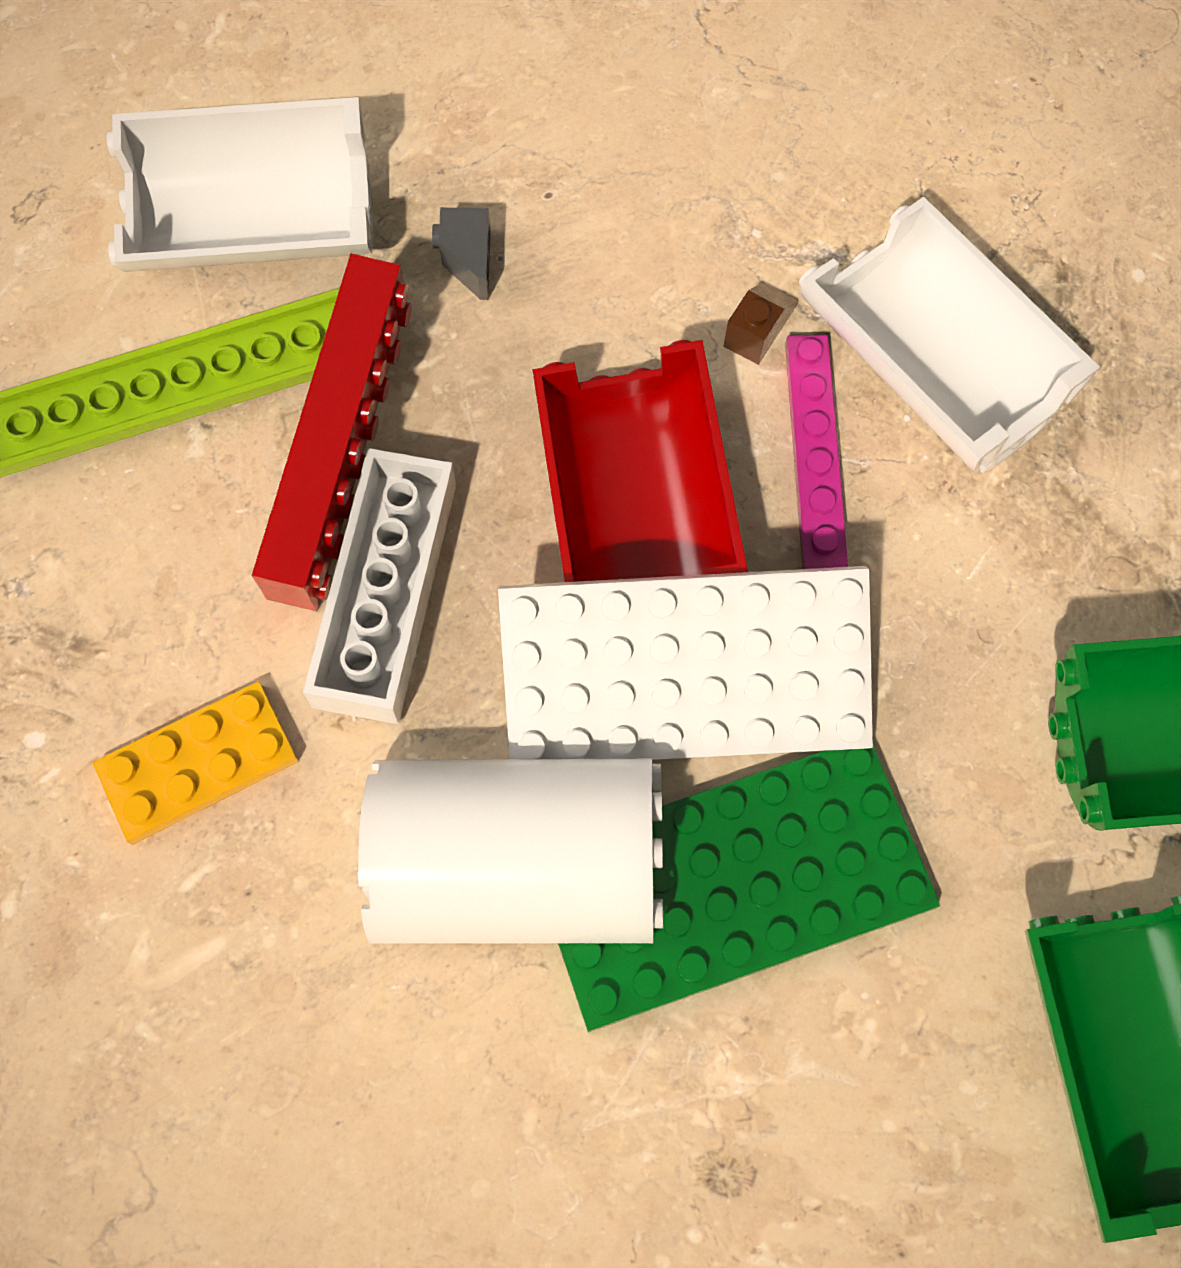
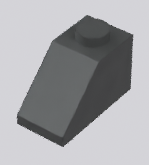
(465, 246)

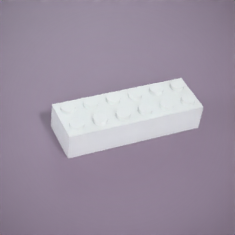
(381, 587)

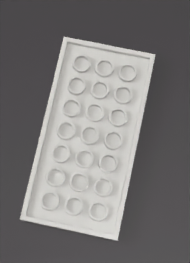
(688, 665)

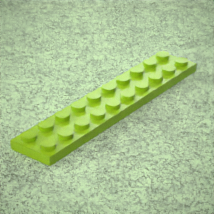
(162, 384)

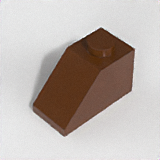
(758, 321)

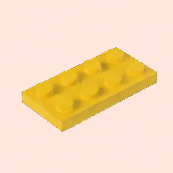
(194, 763)

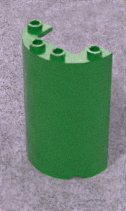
(1120, 731)
(1118, 1050)

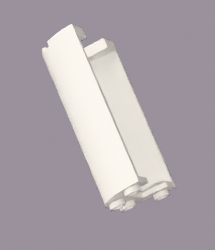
(241, 184)
(951, 336)
(510, 851)

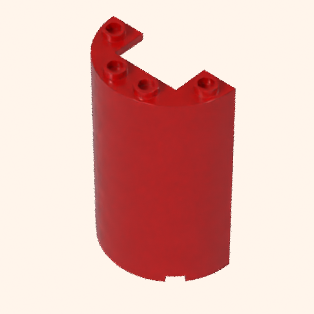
(639, 470)

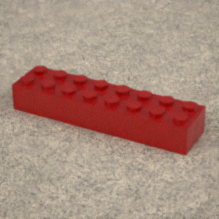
(333, 434)

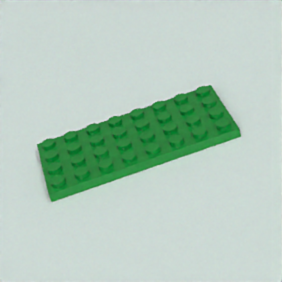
(759, 881)

